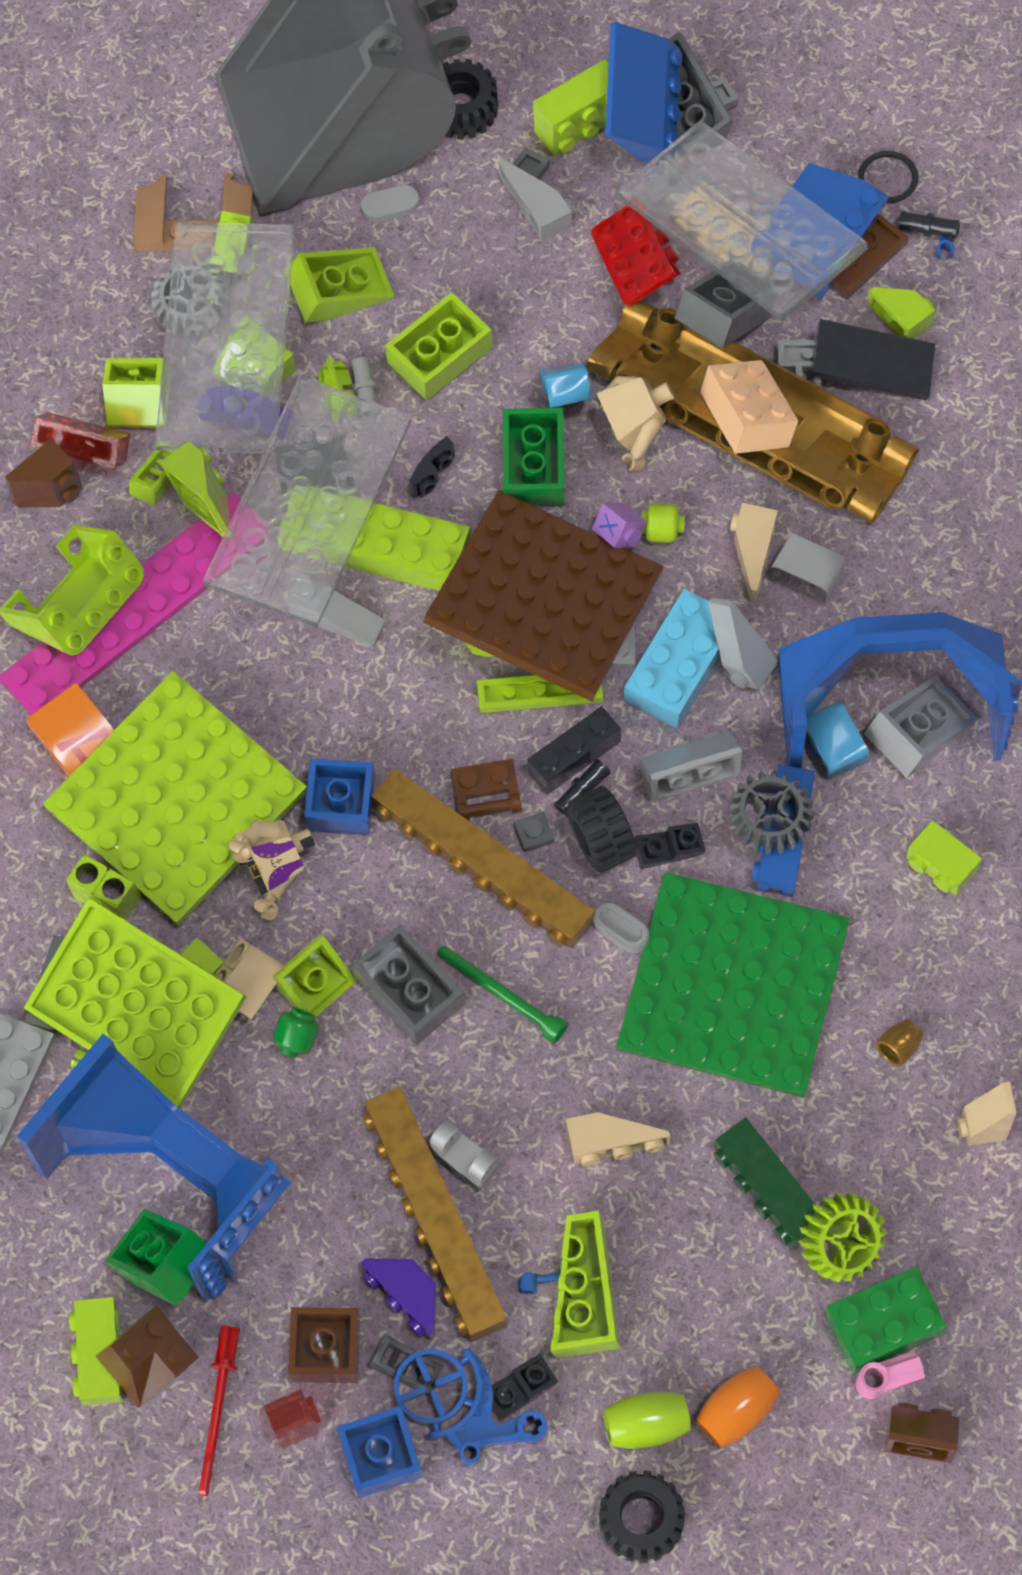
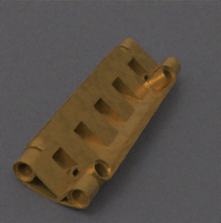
(828, 429)

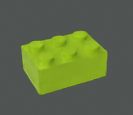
(572, 110)
(439, 346)

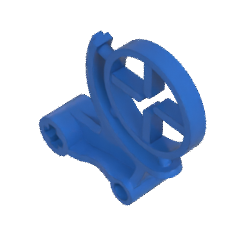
(477, 1428)

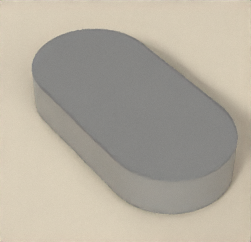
(390, 203)
(621, 927)

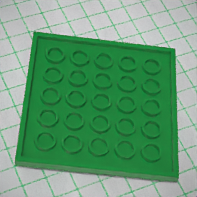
(733, 984)

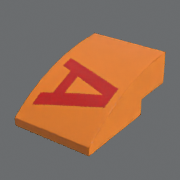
(70, 728)

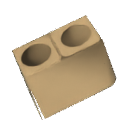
(251, 974)

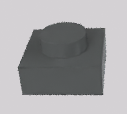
(532, 163)
(534, 831)

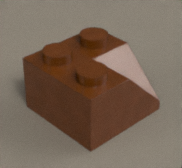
(147, 1356)

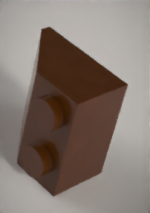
(44, 479)
(922, 1433)

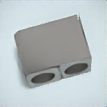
(809, 563)

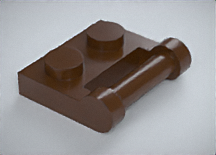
(484, 781)

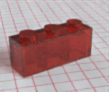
(81, 439)

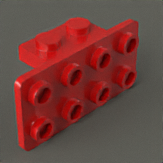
(635, 254)

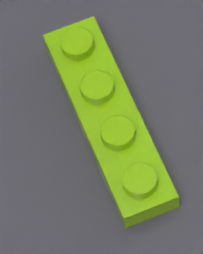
(526, 693)

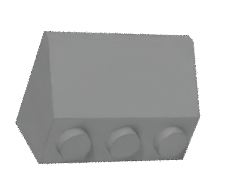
(690, 765)

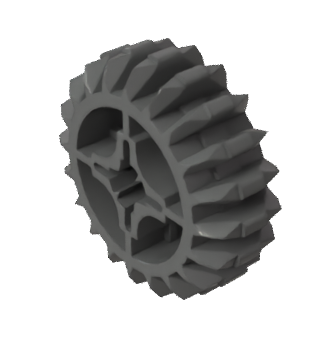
(787, 829)

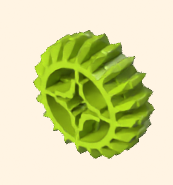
(838, 1220)

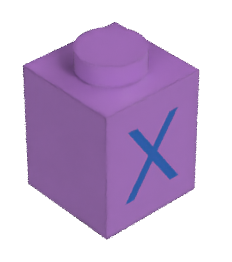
(619, 525)

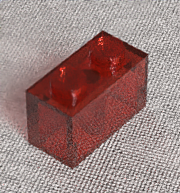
(293, 1418)

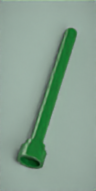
(551, 1026)

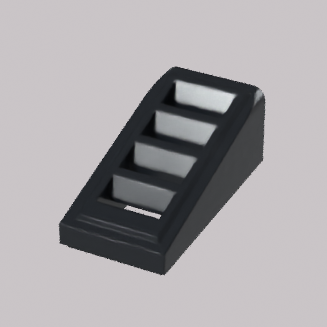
(379, 1352)

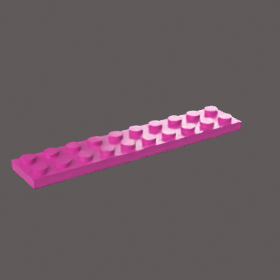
(169, 583)

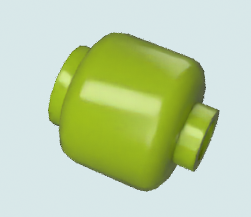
(662, 523)

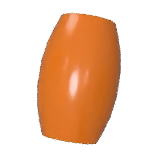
(738, 1406)

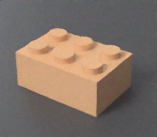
(748, 406)

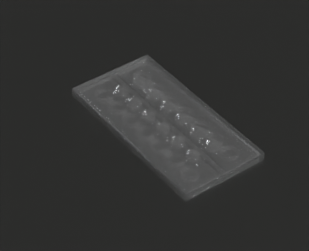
(742, 220)
(225, 336)
(307, 501)

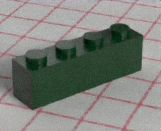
(766, 1179)

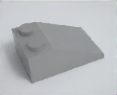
(919, 725)

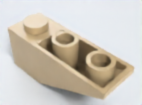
(605, 1136)

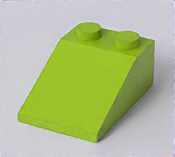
(338, 282)
(198, 485)

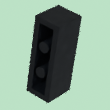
(574, 750)

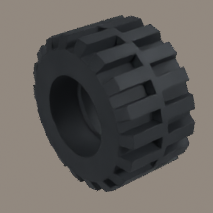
(478, 113)
(601, 829)
(634, 1545)

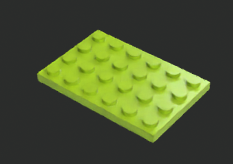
(140, 995)

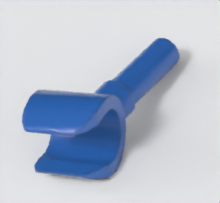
(945, 243)
(529, 1281)

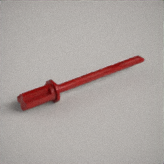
(224, 1362)

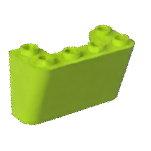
(88, 595)

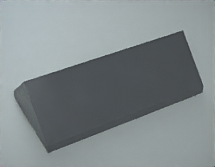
(697, 95)

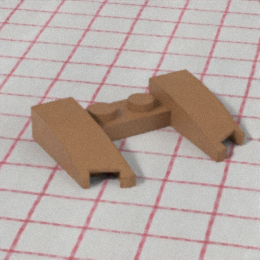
(150, 223)

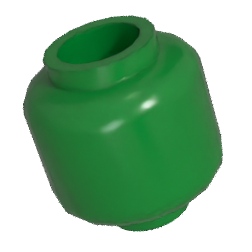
(296, 1032)

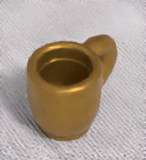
(899, 1042)

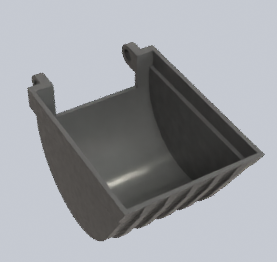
(343, 115)

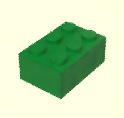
(534, 455)
(157, 1256)
(885, 1320)

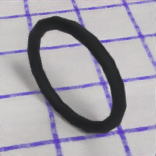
(905, 159)

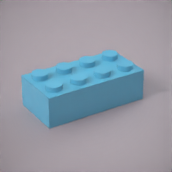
(676, 662)

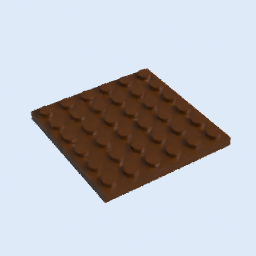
(543, 595)

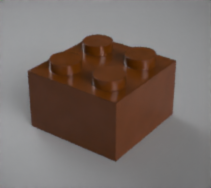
(324, 1345)

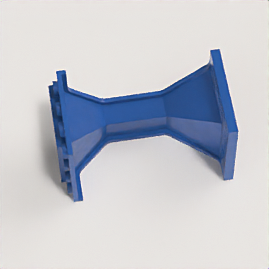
(819, 661)
(117, 1110)

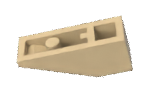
(753, 539)
(988, 1117)

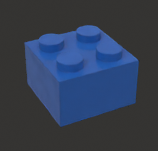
(339, 796)
(379, 1452)

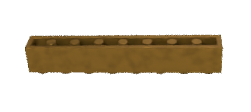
(483, 859)
(436, 1215)

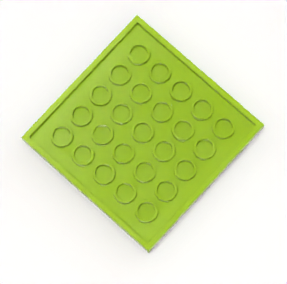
(172, 794)

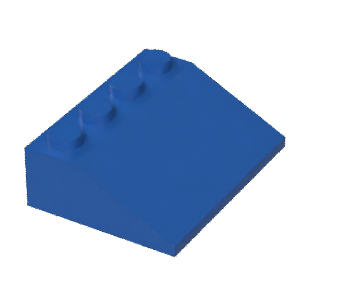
(642, 91)
(844, 198)

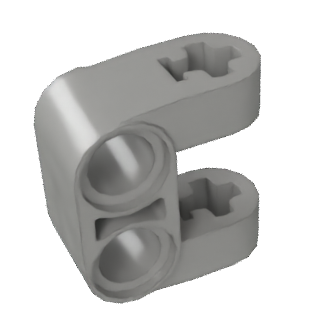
(463, 1155)

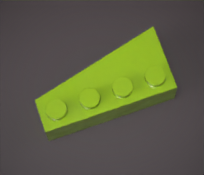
(586, 1299)

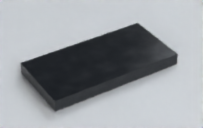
(873, 359)

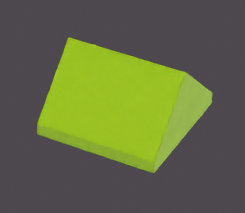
(314, 977)

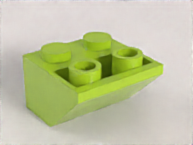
(132, 392)

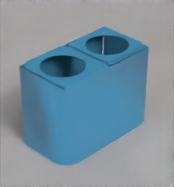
(565, 384)
(836, 740)

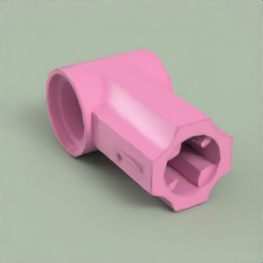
(892, 1374)

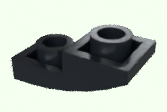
(425, 475)
(673, 845)
(522, 1387)

